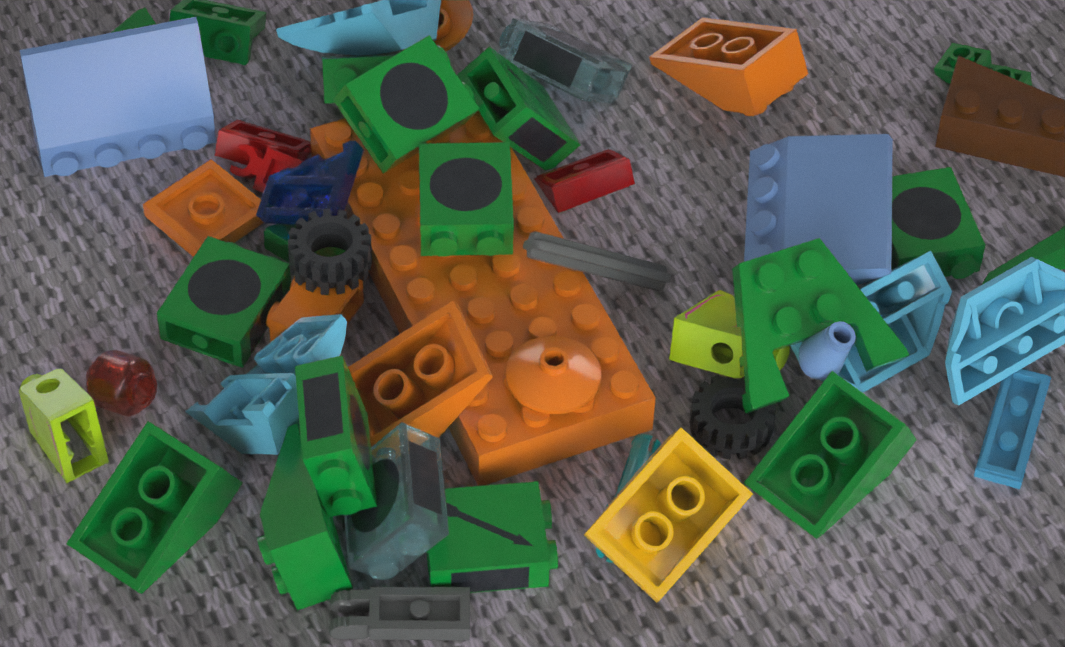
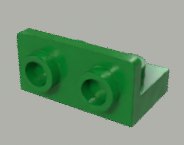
(223, 28)

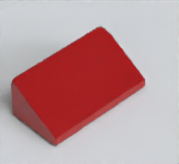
(260, 137)
(585, 180)

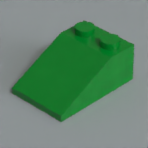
(830, 456)
(153, 509)
(300, 532)

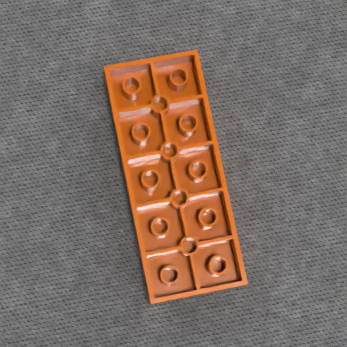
(504, 306)

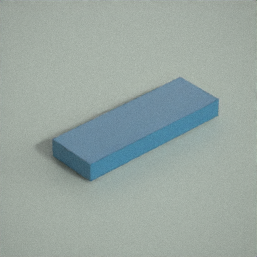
(1012, 428)

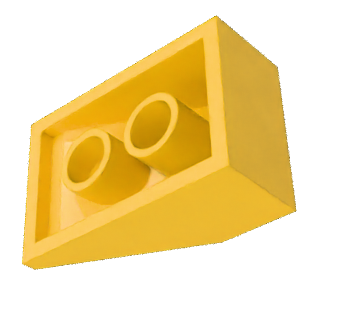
(668, 514)

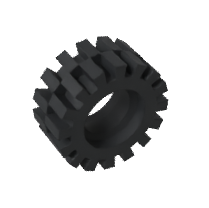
(334, 270)

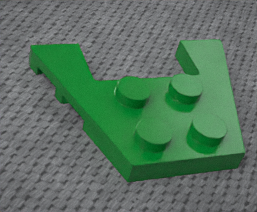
(791, 298)

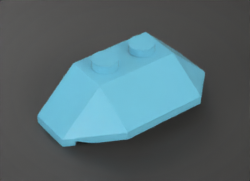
(912, 306)
(1005, 327)

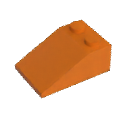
(734, 63)
(422, 375)

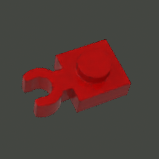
(263, 166)

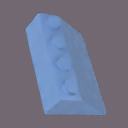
(118, 96)
(826, 191)

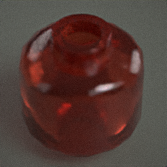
(121, 382)

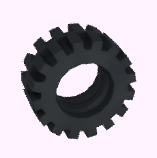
(728, 437)

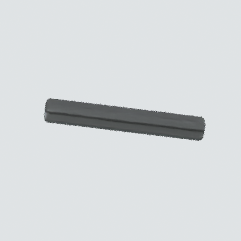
(596, 261)

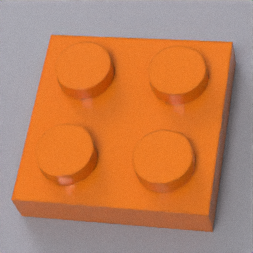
(203, 206)

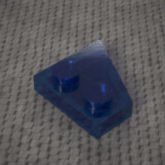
(311, 187)

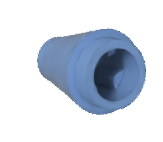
(826, 350)

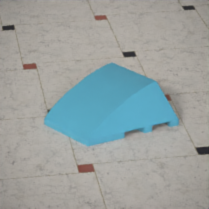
(367, 28)
(261, 404)

